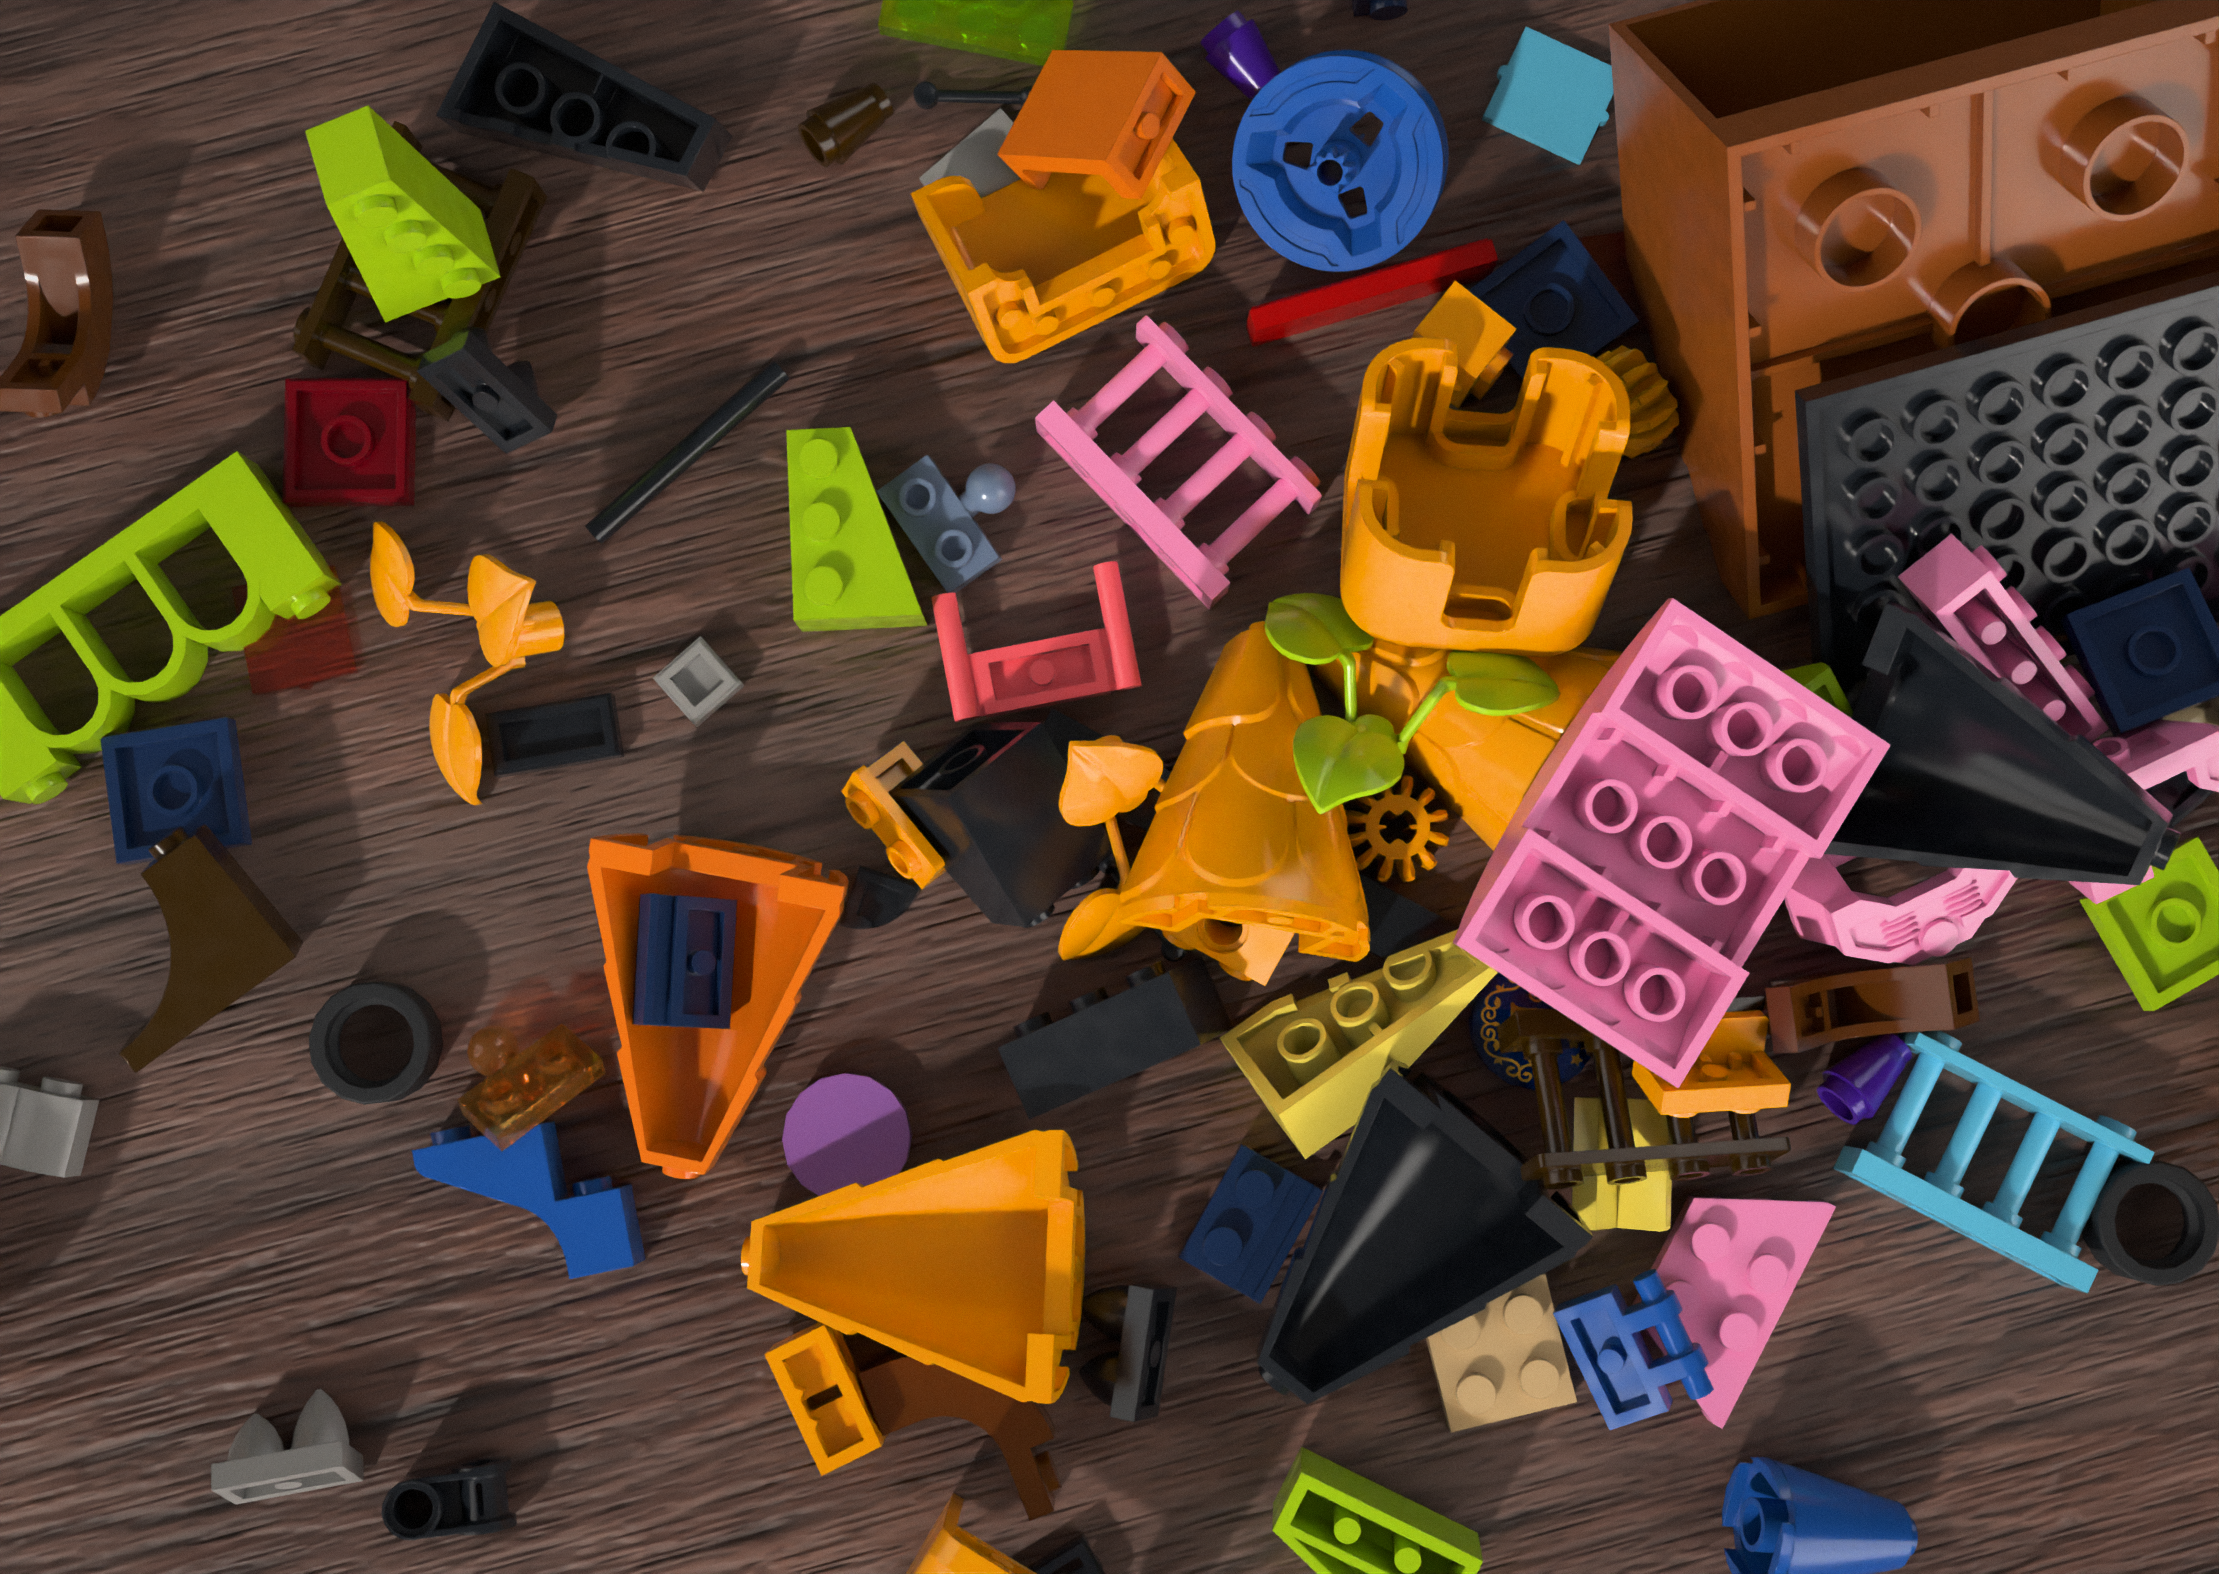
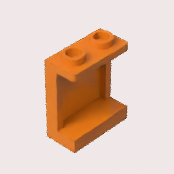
(1098, 117)

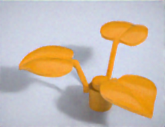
(507, 633)
(1099, 783)

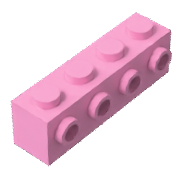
(1993, 624)

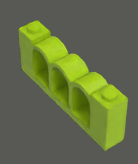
(282, 578)

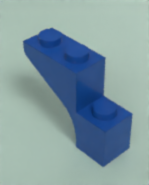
(594, 1226)

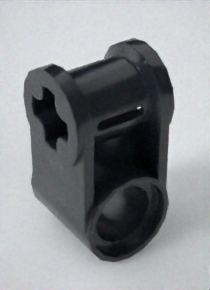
(464, 1498)

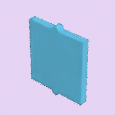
(1551, 96)

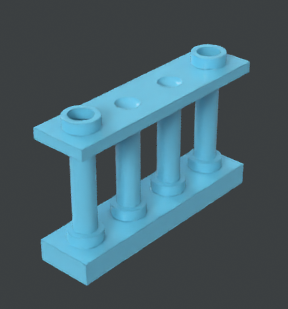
(1997, 1222)

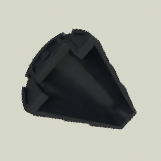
(1988, 774)
(1409, 1238)

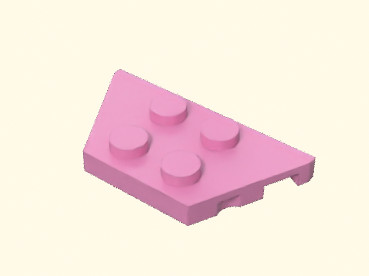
(1733, 1277)

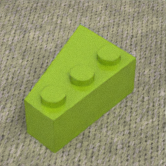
(841, 542)
(1359, 1527)

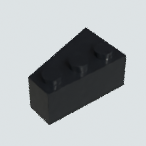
(1113, 1035)

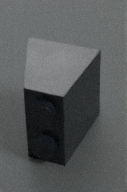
(998, 822)

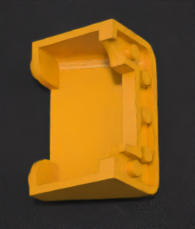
(1066, 254)

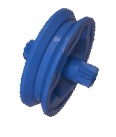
(1318, 103)

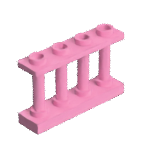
(1160, 522)

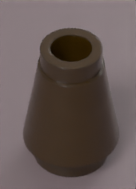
(844, 124)

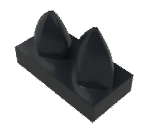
(486, 391)
(1142, 1322)

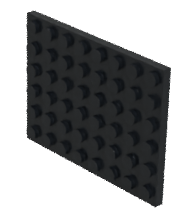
(2053, 445)

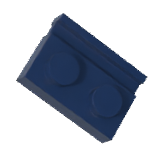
(684, 961)
(1250, 1223)

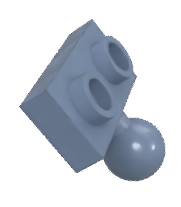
(944, 523)

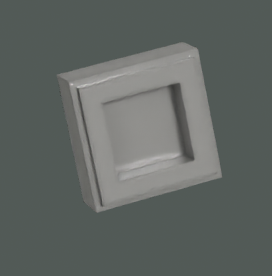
(698, 681)

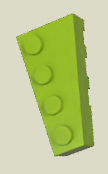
(399, 215)

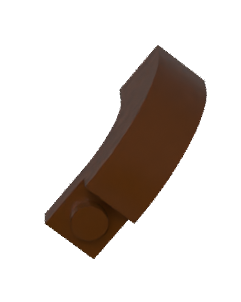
(67, 316)
(1870, 1002)
(911, 1391)

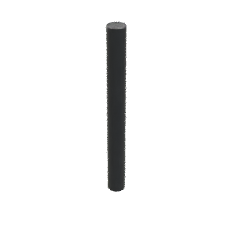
(687, 452)

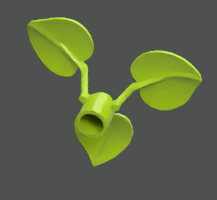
(1362, 753)

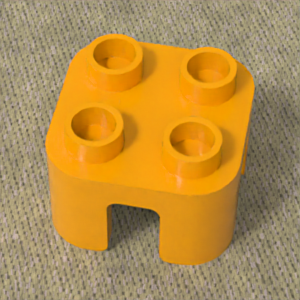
(1483, 520)

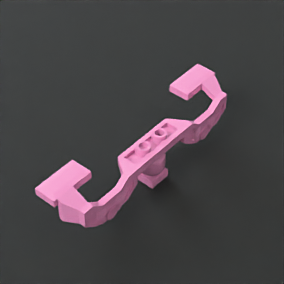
(1953, 904)

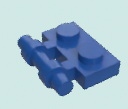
(1614, 1355)

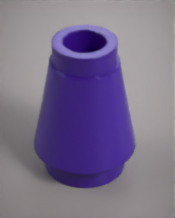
(1240, 54)
(1864, 1078)

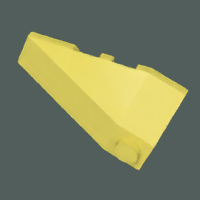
(1326, 1050)

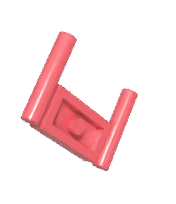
(1040, 670)

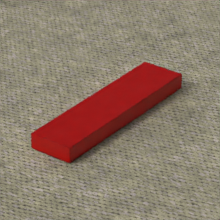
(1370, 292)

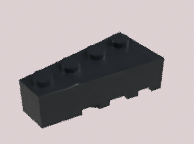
(565, 102)

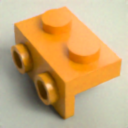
(874, 808)
(1726, 1076)

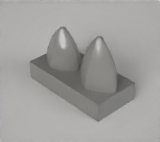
(264, 1470)

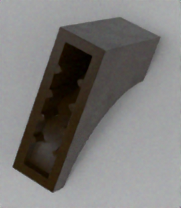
(220, 938)

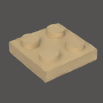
(1502, 1360)

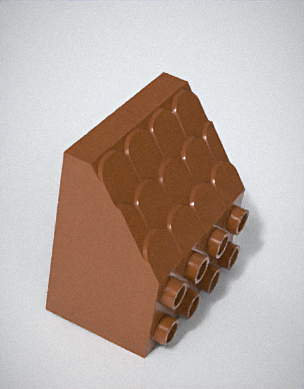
(1886, 187)

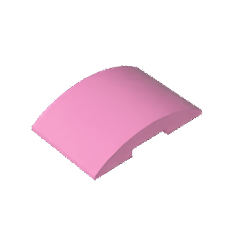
(1666, 839)

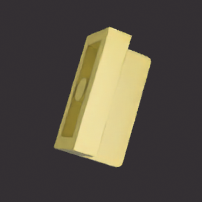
(1625, 1206)

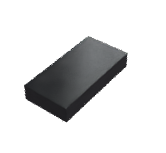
(554, 735)

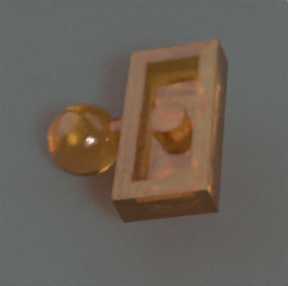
(525, 1085)

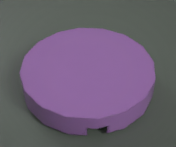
(846, 1133)

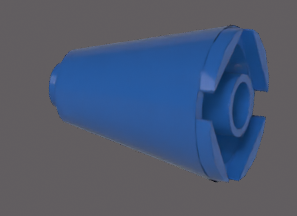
(1811, 1524)

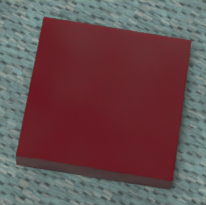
(349, 442)

